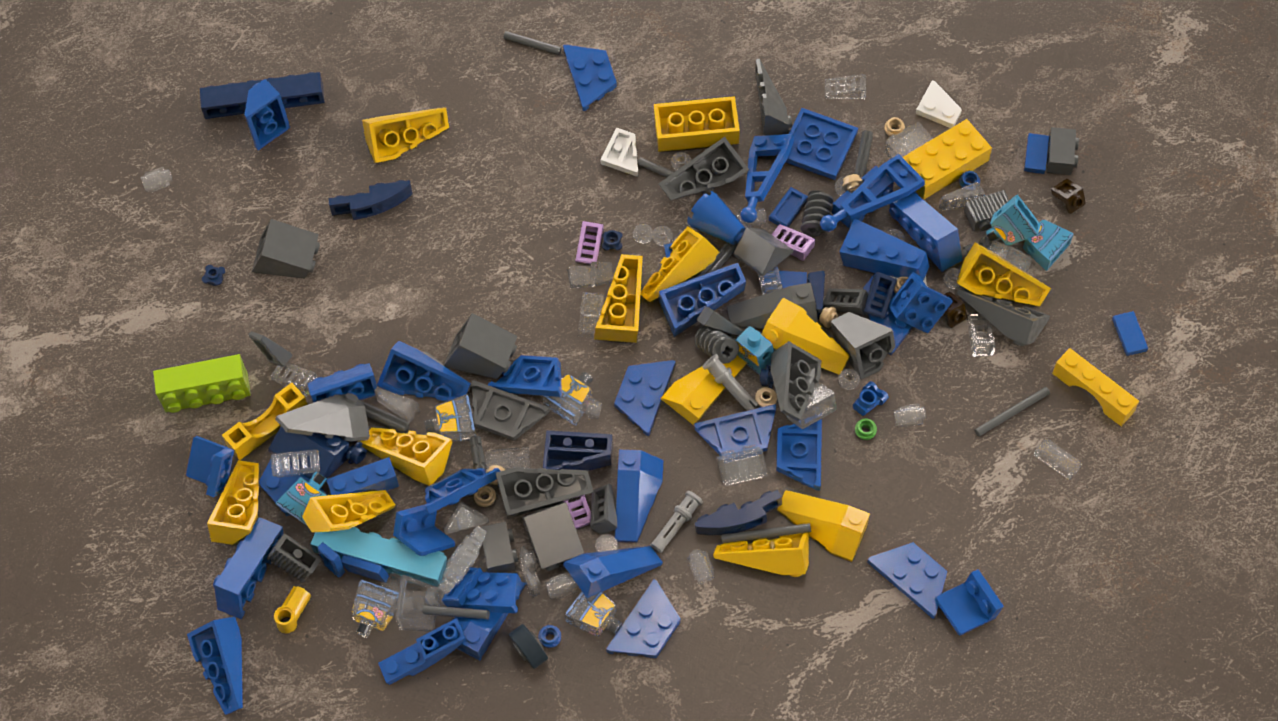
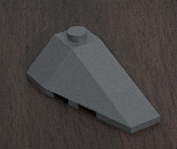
(708, 170)
(794, 378)
(533, 489)

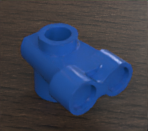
(869, 398)

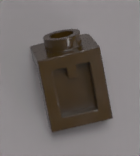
(1070, 194)
(956, 311)

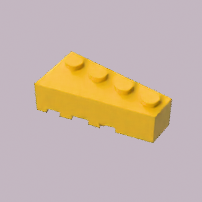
(621, 309)

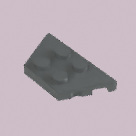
(504, 412)

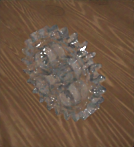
(462, 559)

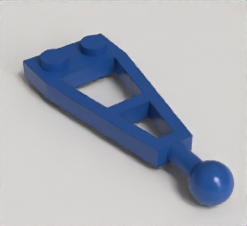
(764, 146)
(898, 171)

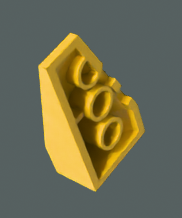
(397, 133)
(688, 257)
(993, 276)
(793, 324)
(698, 391)
(413, 454)
(237, 505)
(345, 510)
(831, 523)
(781, 555)

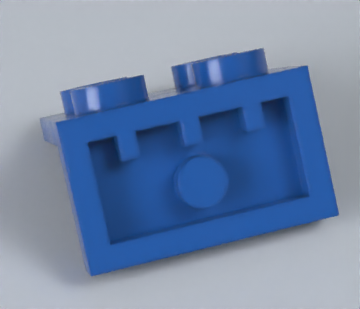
(918, 304)
(210, 464)
(418, 531)
(970, 603)

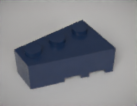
(577, 450)

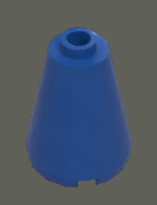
(716, 219)

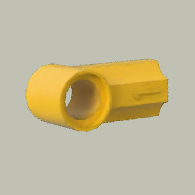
(291, 608)

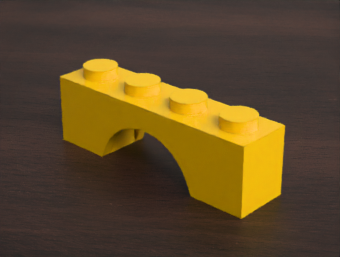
(1114, 400)
(248, 436)

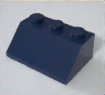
(331, 451)

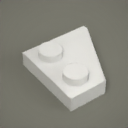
(938, 106)
(621, 152)

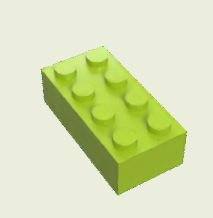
(202, 383)

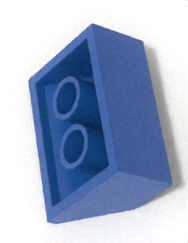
(265, 114)
(357, 381)

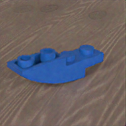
(424, 653)

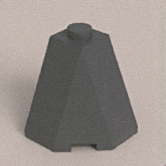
(863, 341)

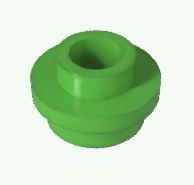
(865, 423)

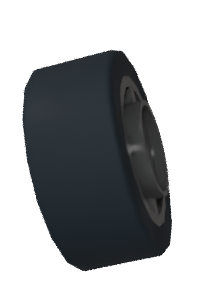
(528, 646)

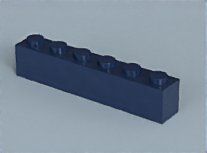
(232, 97)

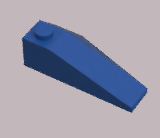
(419, 375)
(637, 486)
(606, 569)
(481, 632)
(220, 653)

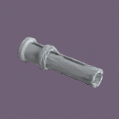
(724, 376)
(681, 512)

